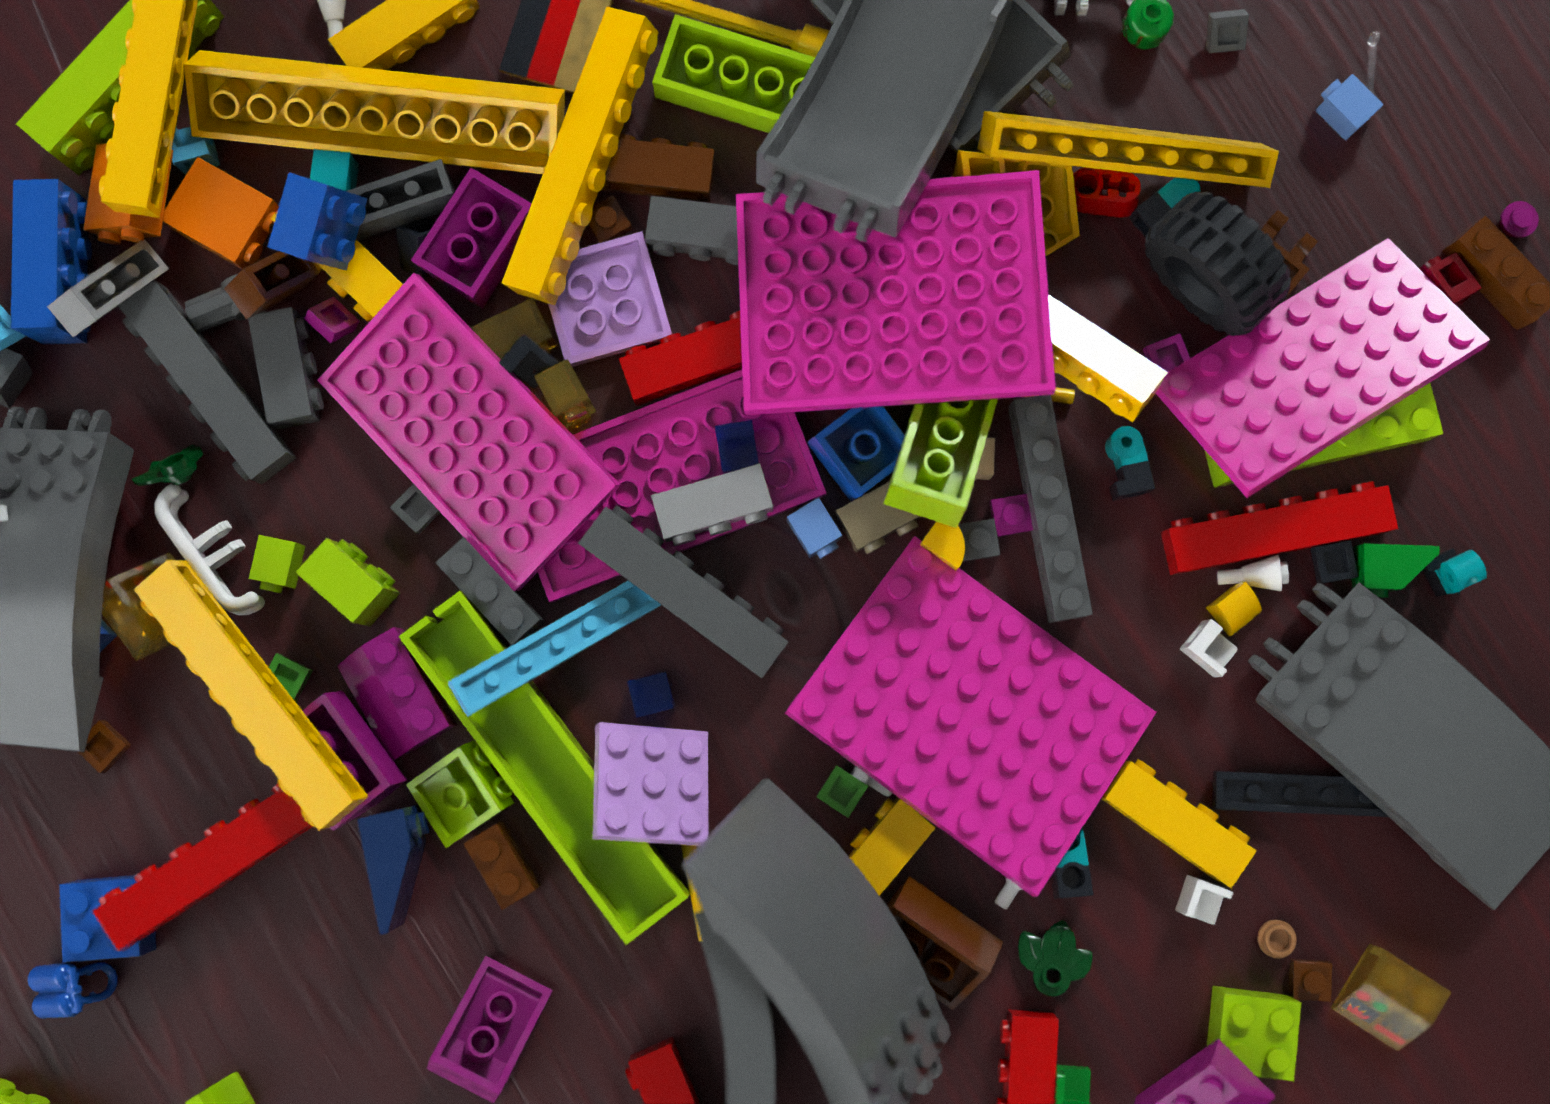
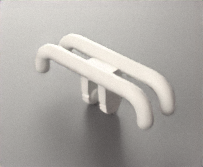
(166, 512)

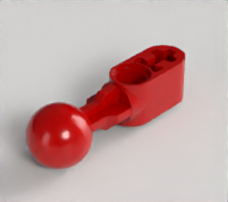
(1112, 181)

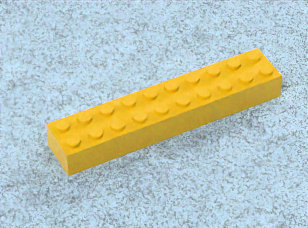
(372, 111)

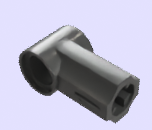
(213, 308)

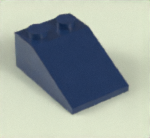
(393, 853)

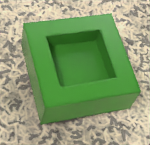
(290, 674)
(842, 791)

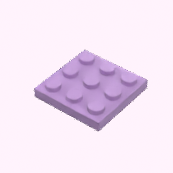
(609, 302)
(650, 784)

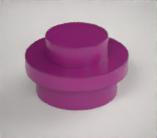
(1519, 219)

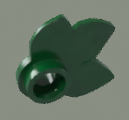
(173, 469)
(1054, 952)

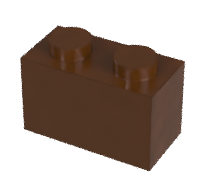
(270, 282)
(502, 865)

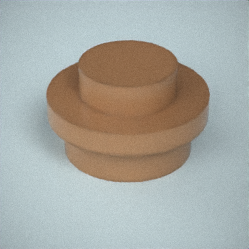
(1276, 938)

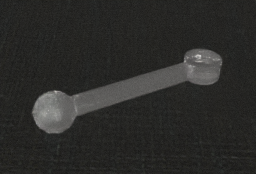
(1373, 42)

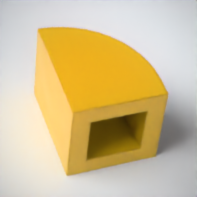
(946, 544)
(1235, 608)

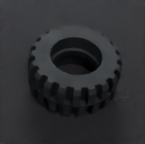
(1218, 263)

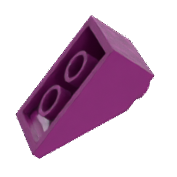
(489, 1029)

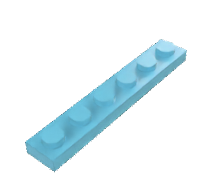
(550, 647)

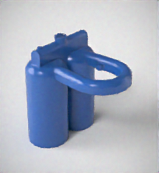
(59, 988)

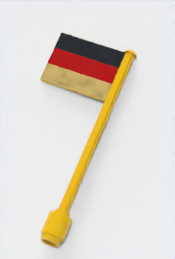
(556, 36)

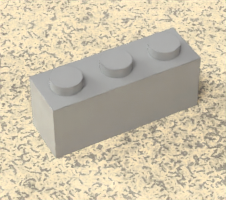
(107, 287)
(713, 505)

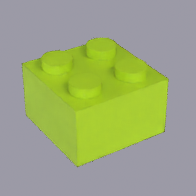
(348, 582)
(1257, 1029)

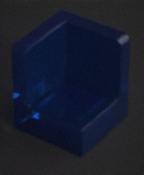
(736, 445)
(651, 694)

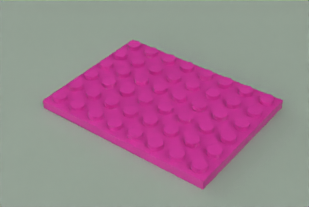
(899, 320)
(972, 716)

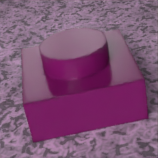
(331, 319)
(1167, 352)
(1011, 515)

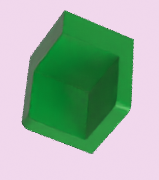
(1072, 1085)

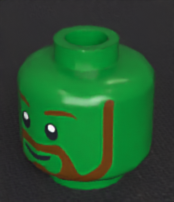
(1147, 23)

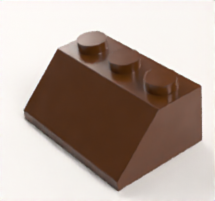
(947, 943)

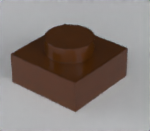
(608, 220)
(104, 746)
(1310, 980)

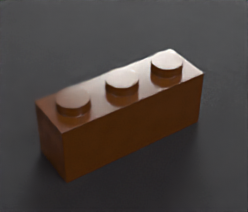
(661, 169)
(1503, 273)

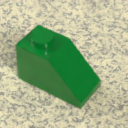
(1390, 566)

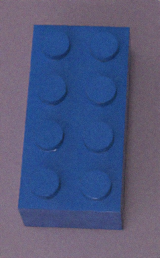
(47, 256)

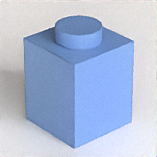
(1348, 106)
(815, 529)

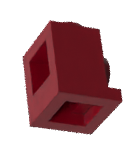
(1452, 278)

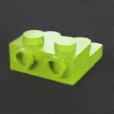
(460, 793)

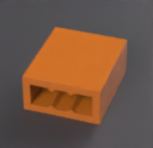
(221, 214)
(113, 225)

